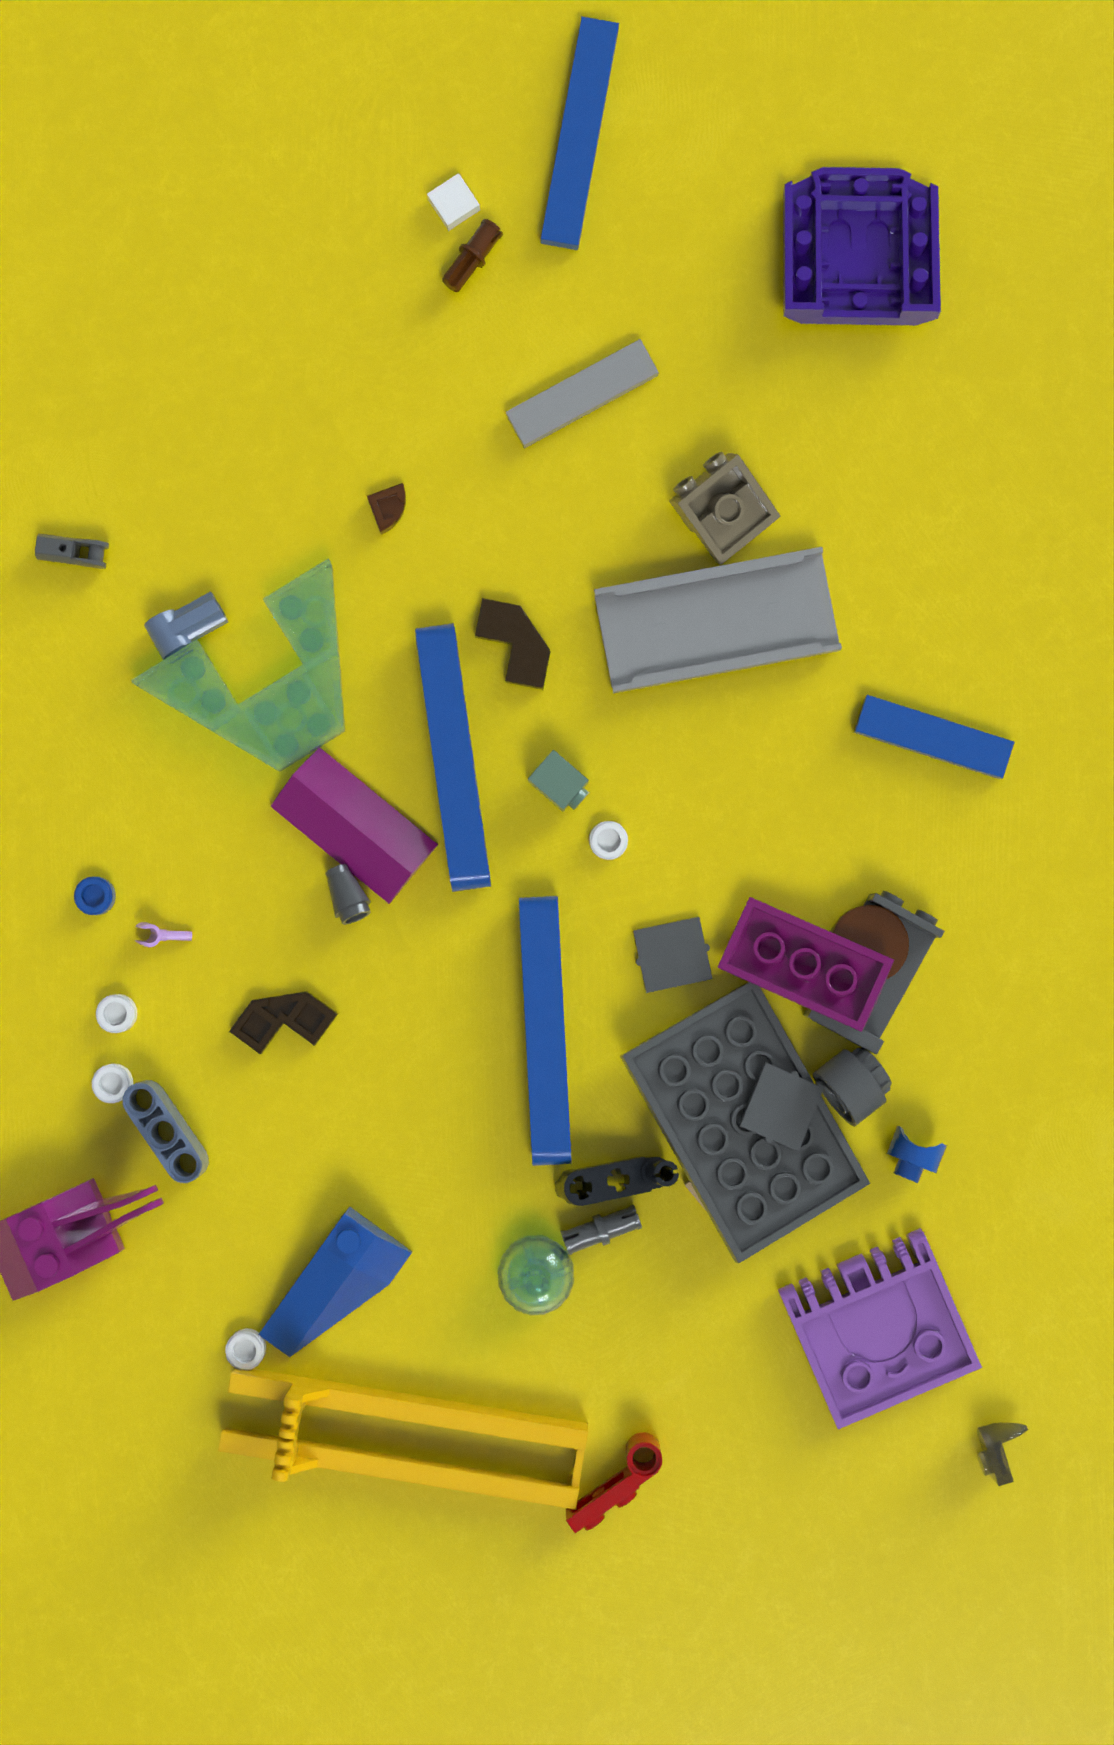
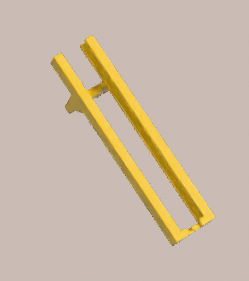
(300, 1455)

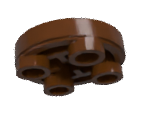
(877, 930)

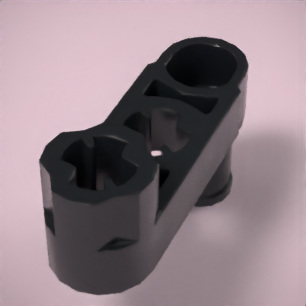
(637, 1174)

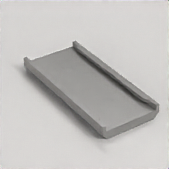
(716, 620)

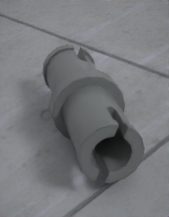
(601, 1229)

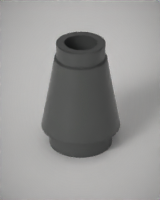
(347, 896)

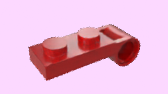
(619, 1488)

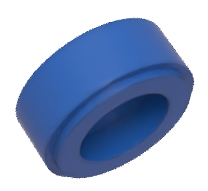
(94, 895)

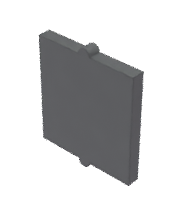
(672, 954)
(781, 1106)

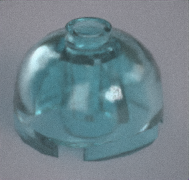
(535, 1275)

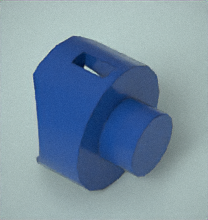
(913, 1157)

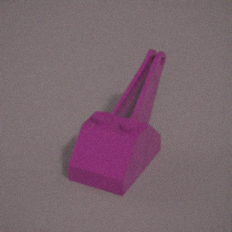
(63, 1236)

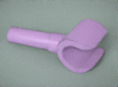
(162, 935)

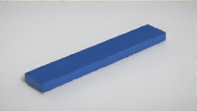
(579, 133)

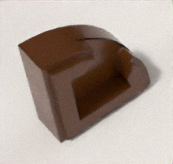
(388, 506)

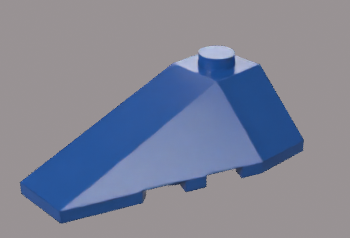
(340, 1277)

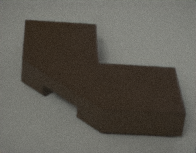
(511, 626)
(266, 1016)

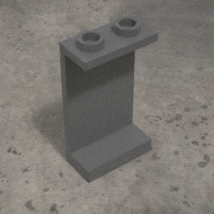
(921, 934)

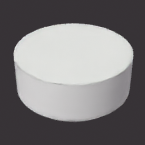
(608, 840)
(116, 1013)
(111, 1082)
(245, 1349)

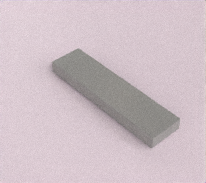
(582, 393)

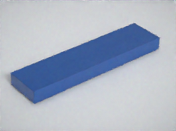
(933, 737)

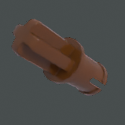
(472, 255)

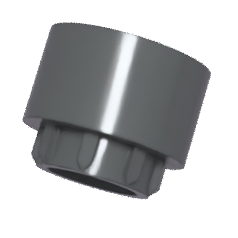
(853, 1084)

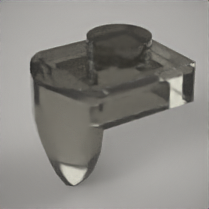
(993, 1457)

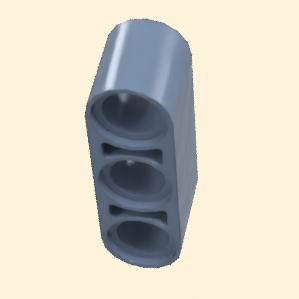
(148, 1121)

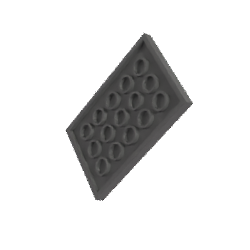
(697, 1091)

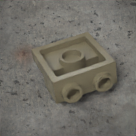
(724, 506)

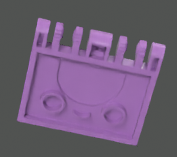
(884, 1334)

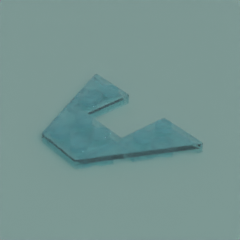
(291, 713)

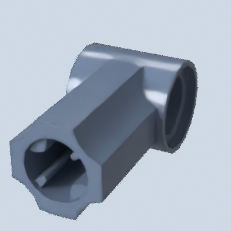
(179, 628)

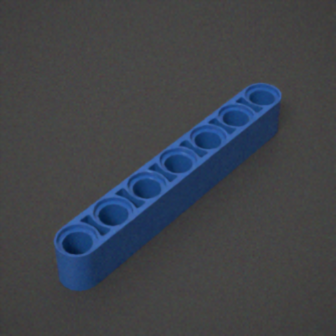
(453, 757)
(545, 1030)

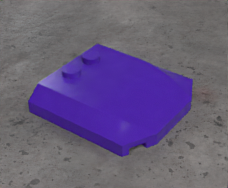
(861, 248)

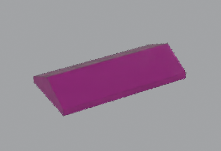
(353, 825)
(806, 964)

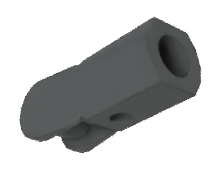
(67, 550)

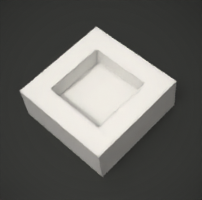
(453, 202)

